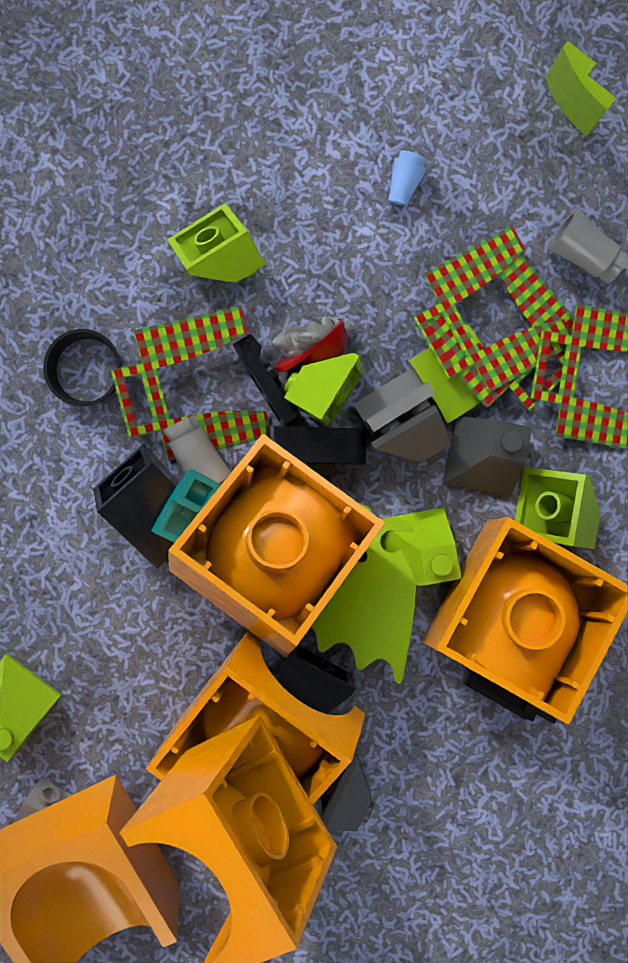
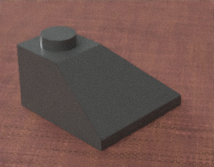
(415, 440)
(486, 455)
(347, 799)

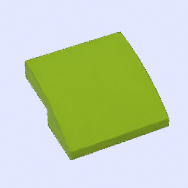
(576, 92)
(452, 394)

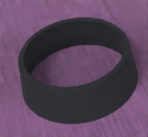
(52, 357)

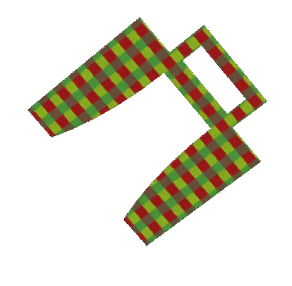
(462, 277)
(536, 304)
(175, 343)
(577, 417)

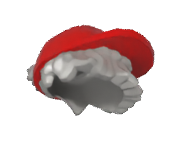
(312, 343)

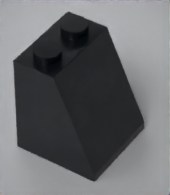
(134, 499)
(314, 680)

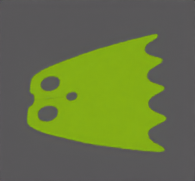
(373, 607)

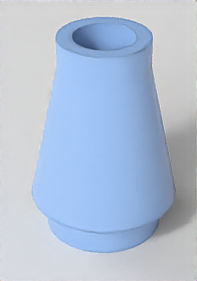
(406, 176)

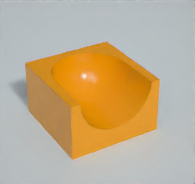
(273, 545)
(529, 617)
(242, 688)
(253, 827)
(77, 881)

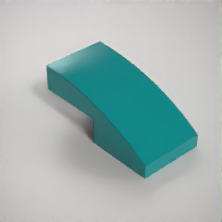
(184, 504)

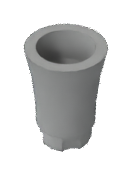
(588, 247)
(195, 450)

